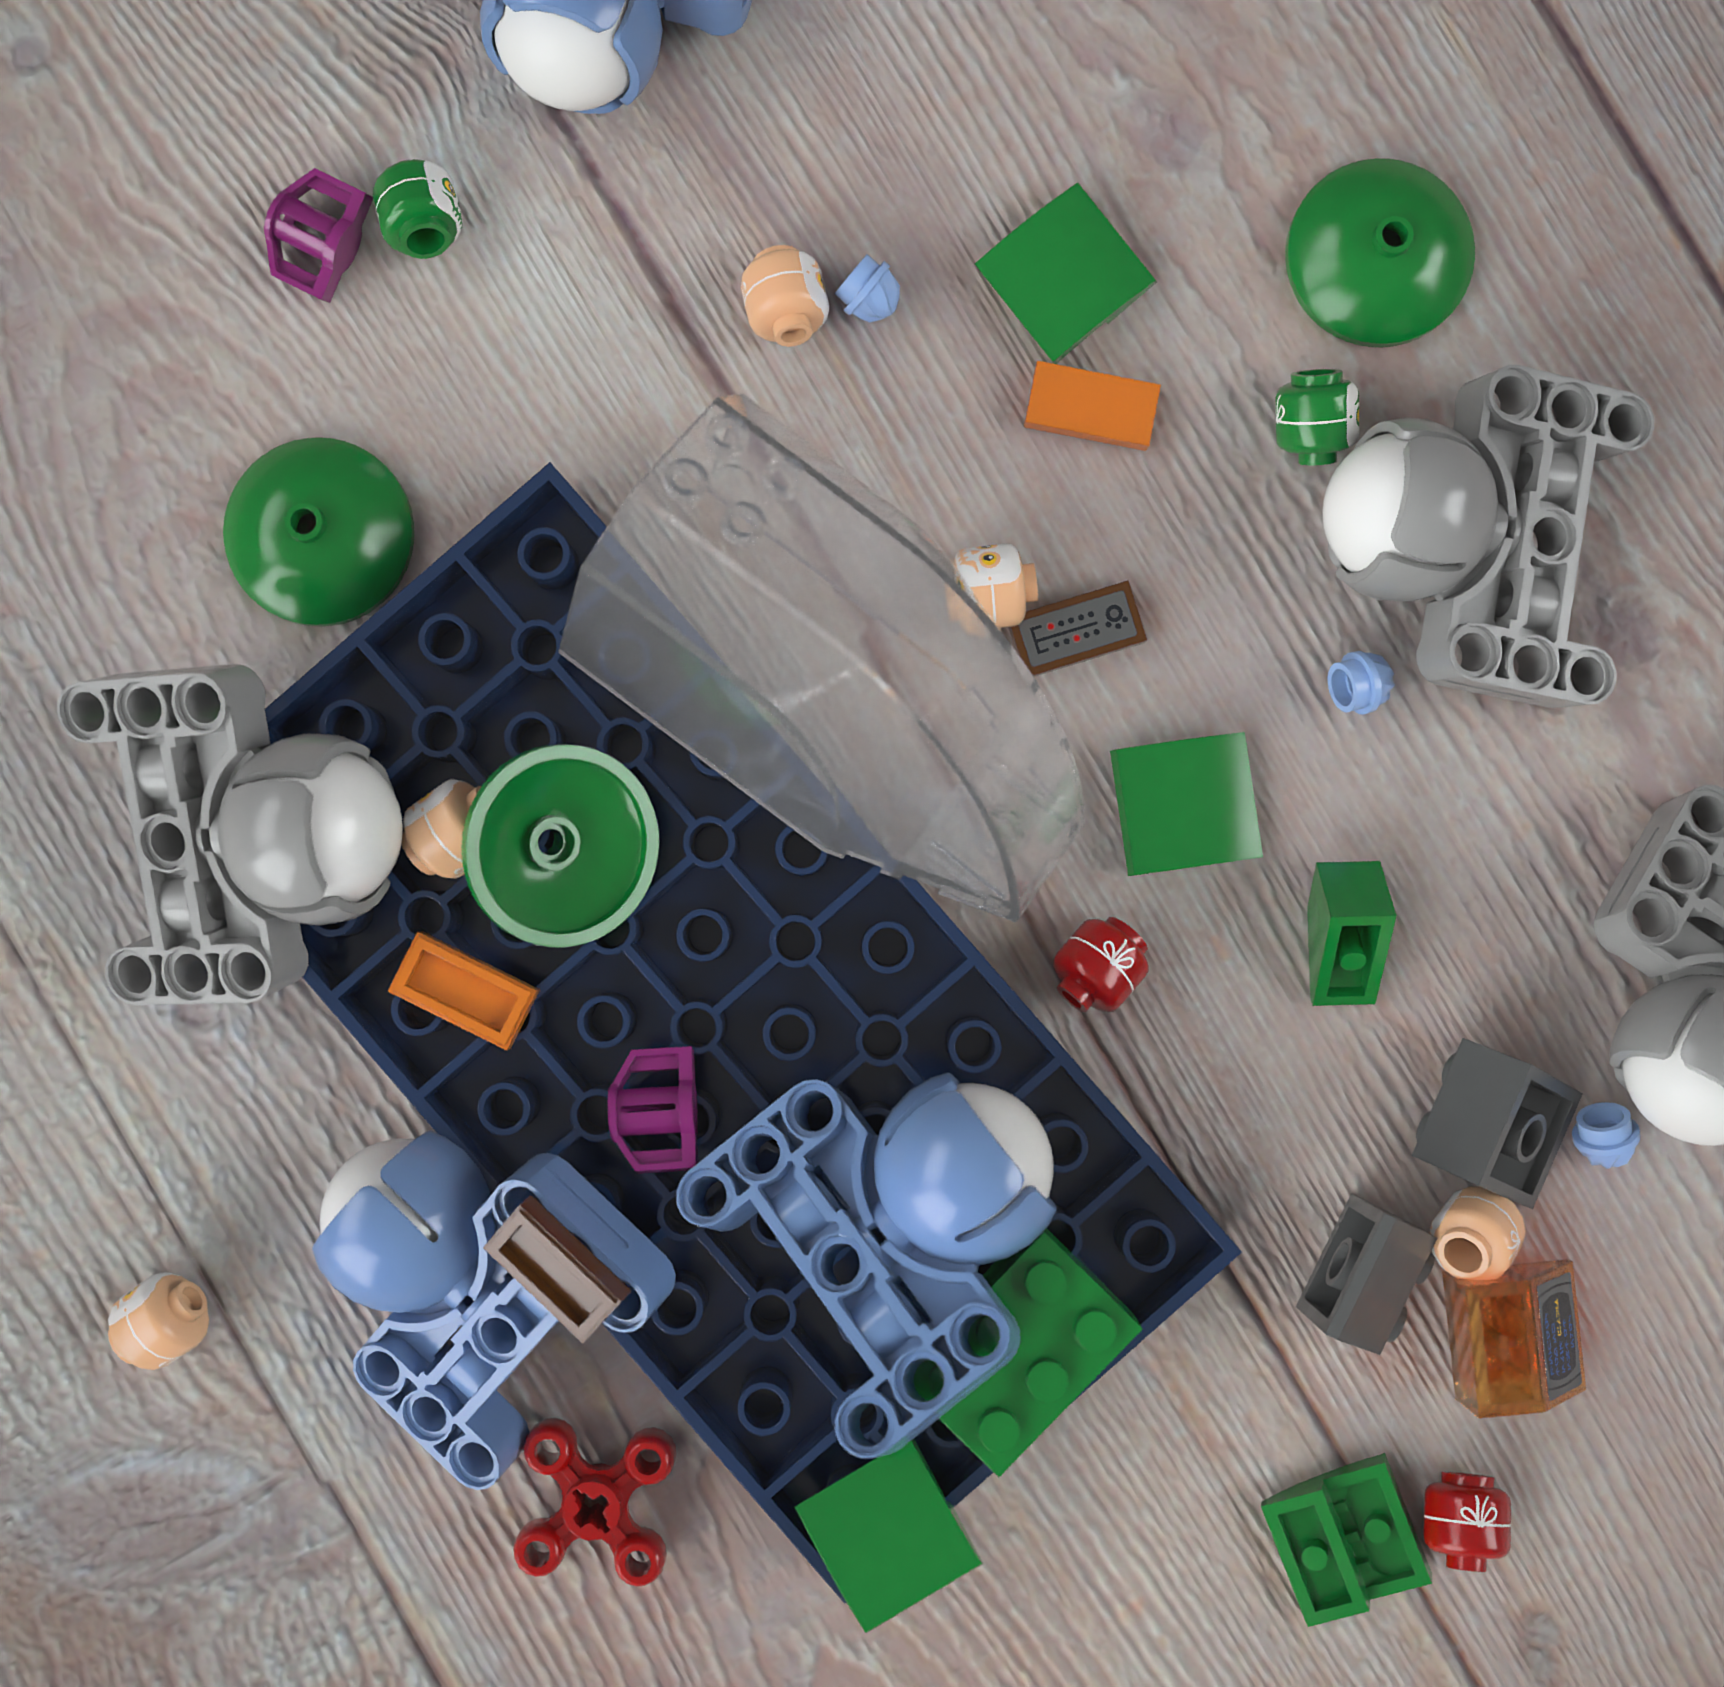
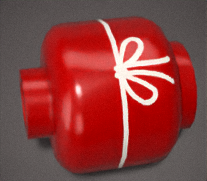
(1101, 965)
(1467, 1520)

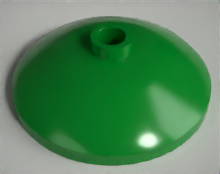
(1356, 280)
(351, 554)
(599, 853)

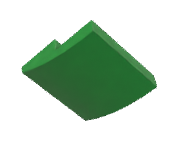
(1065, 272)
(1186, 803)
(888, 1536)
(1346, 1540)

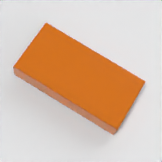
(1092, 405)
(463, 990)

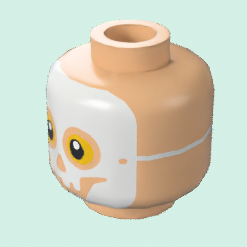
(784, 295)
(999, 581)
(436, 827)
(1477, 1234)
(158, 1321)

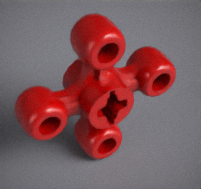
(577, 1520)

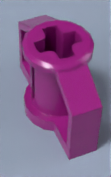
(342, 234)
(679, 1098)

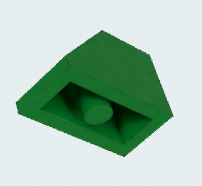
(1348, 932)

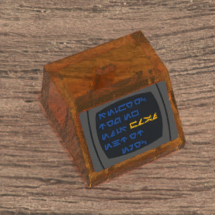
(1515, 1339)

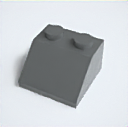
(1496, 1122)
(1367, 1276)

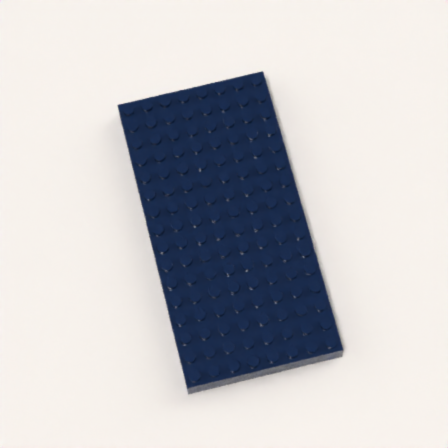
(742, 949)

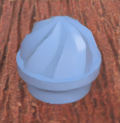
(870, 291)
(1360, 682)
(1606, 1134)

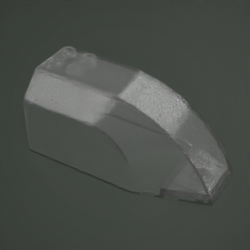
(827, 663)

